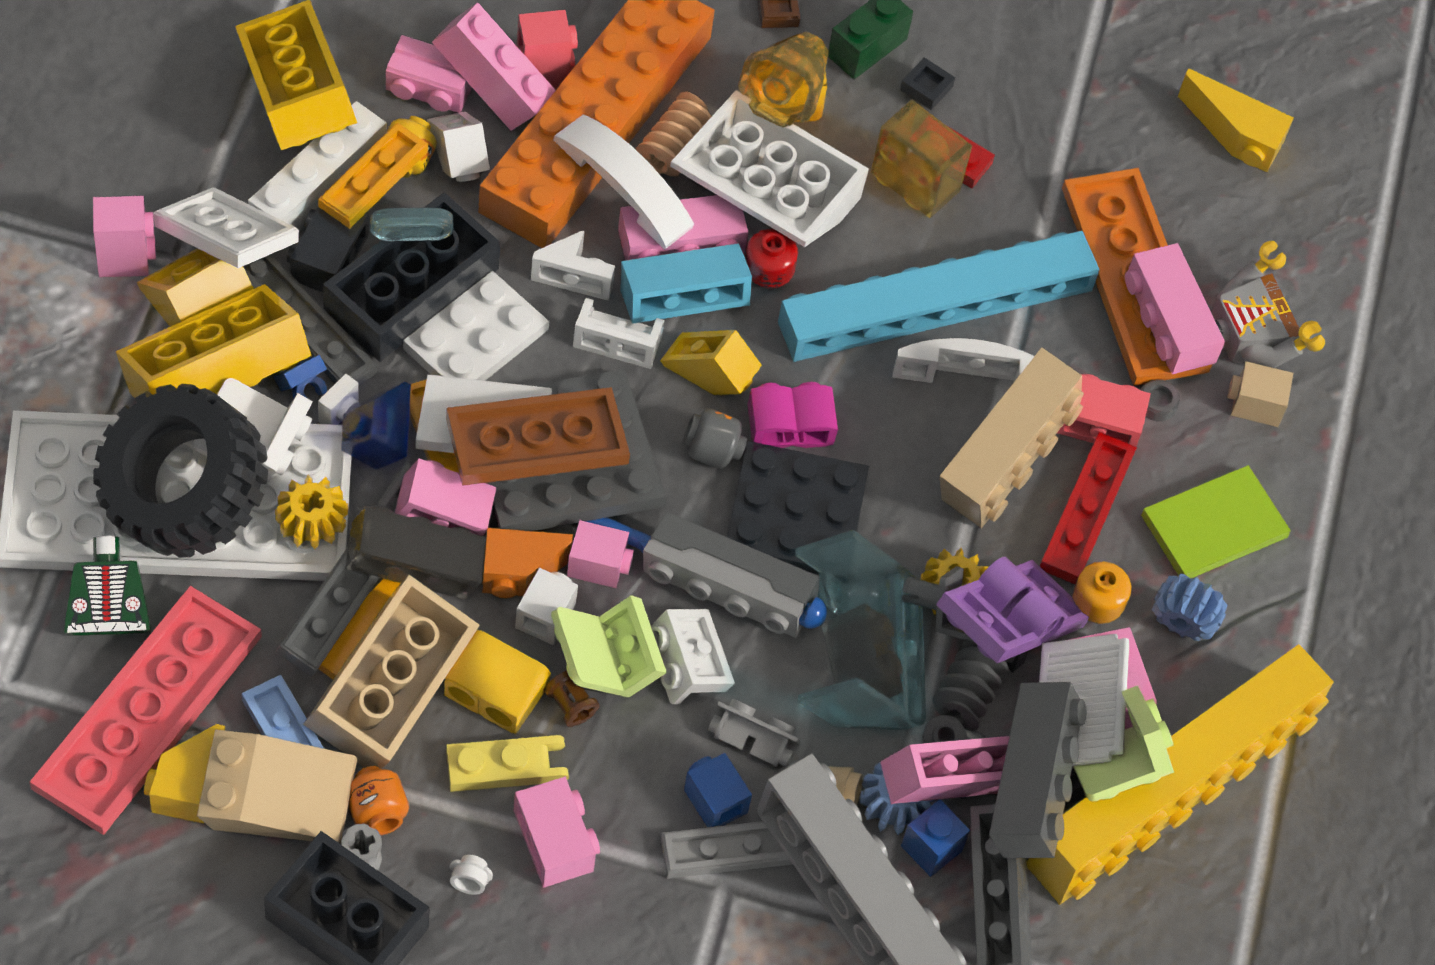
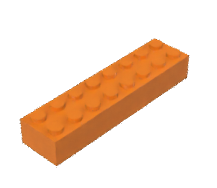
(615, 83)

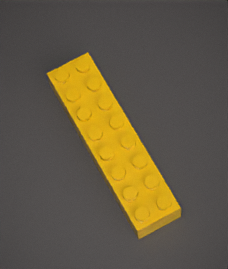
(1204, 758)

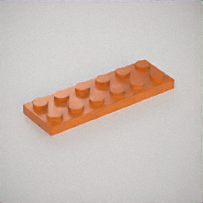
(1117, 224)

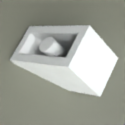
(460, 145)

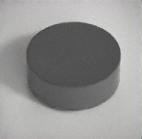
(1163, 400)

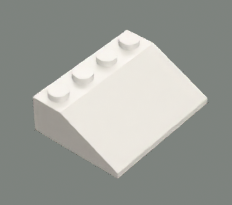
(772, 171)

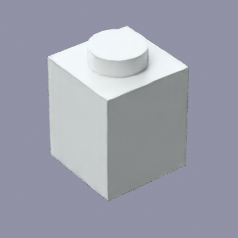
(541, 598)

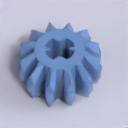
(1189, 607)

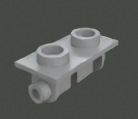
(739, 724)

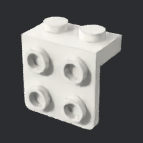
(273, 421)

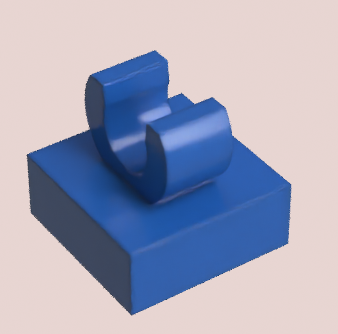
(301, 375)

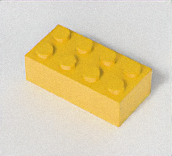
(296, 75)
(233, 340)

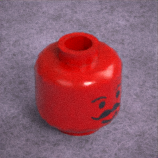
(771, 258)

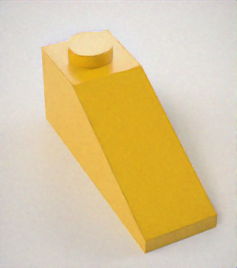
(1240, 123)

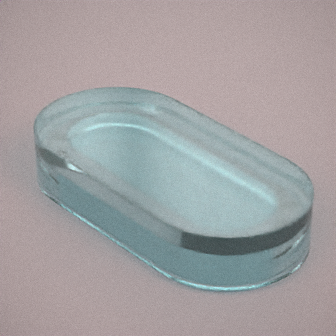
(411, 224)

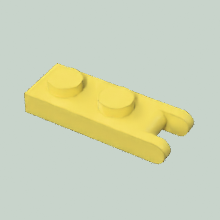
(503, 763)

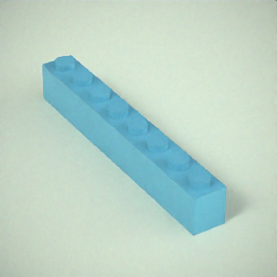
(937, 295)

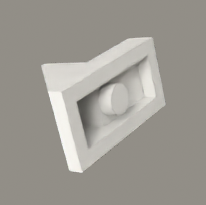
(564, 268)

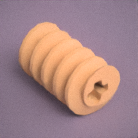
(673, 132)

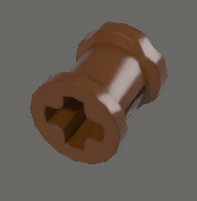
(576, 712)

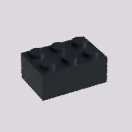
(345, 908)

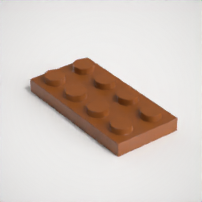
(537, 436)

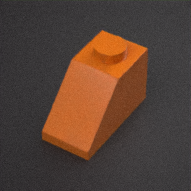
(516, 556)

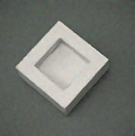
(338, 400)

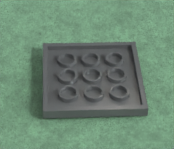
(590, 493)

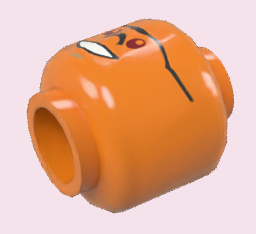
(378, 799)

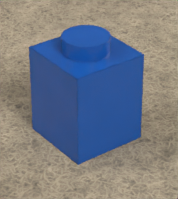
(717, 790)
(935, 838)

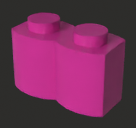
(793, 416)

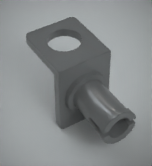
(928, 594)

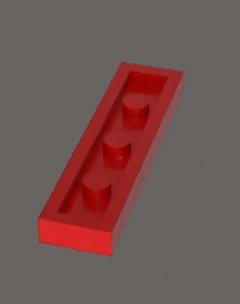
(1087, 508)

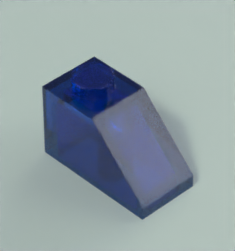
(379, 427)

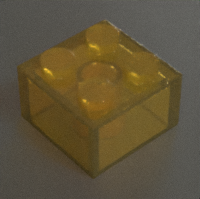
(920, 158)

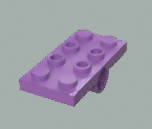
(1012, 609)

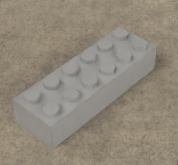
(850, 870)

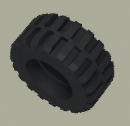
(140, 445)

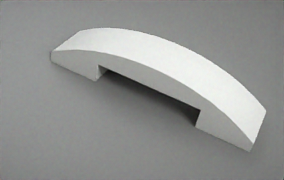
(628, 174)
(959, 355)

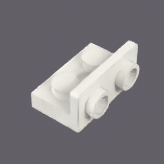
(691, 654)

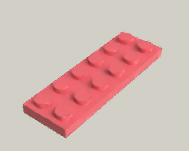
(145, 710)

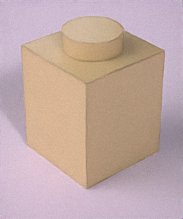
(1260, 393)

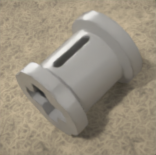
(369, 840)

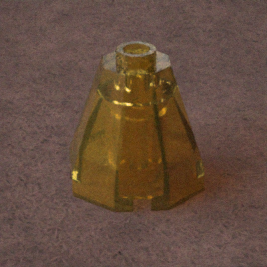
(785, 79)

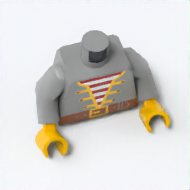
(1258, 319)

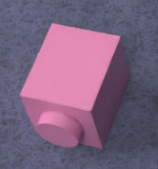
(599, 554)

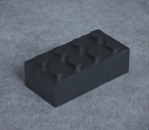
(408, 282)

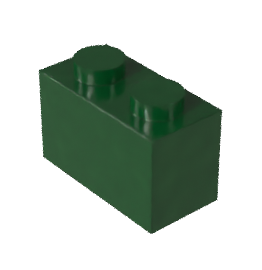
(869, 35)

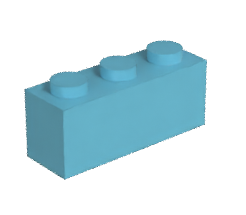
(685, 283)

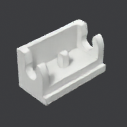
(617, 336)

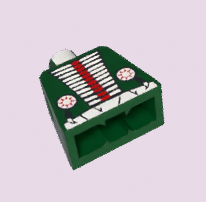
(106, 594)

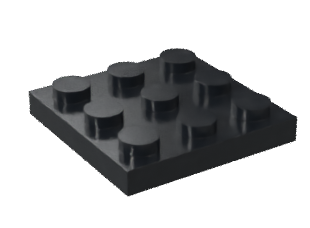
(794, 500)

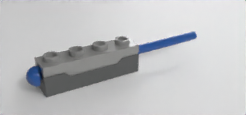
(728, 574)

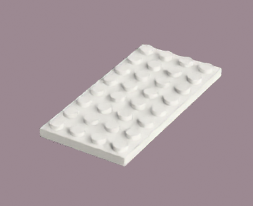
(55, 513)

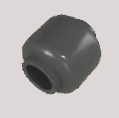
(714, 438)

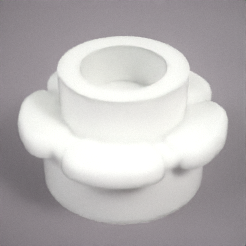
(470, 874)

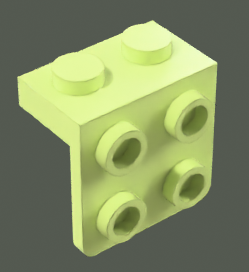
(611, 650)
(1143, 754)

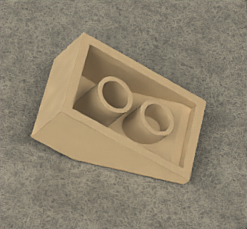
(275, 787)

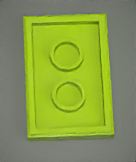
(1215, 523)

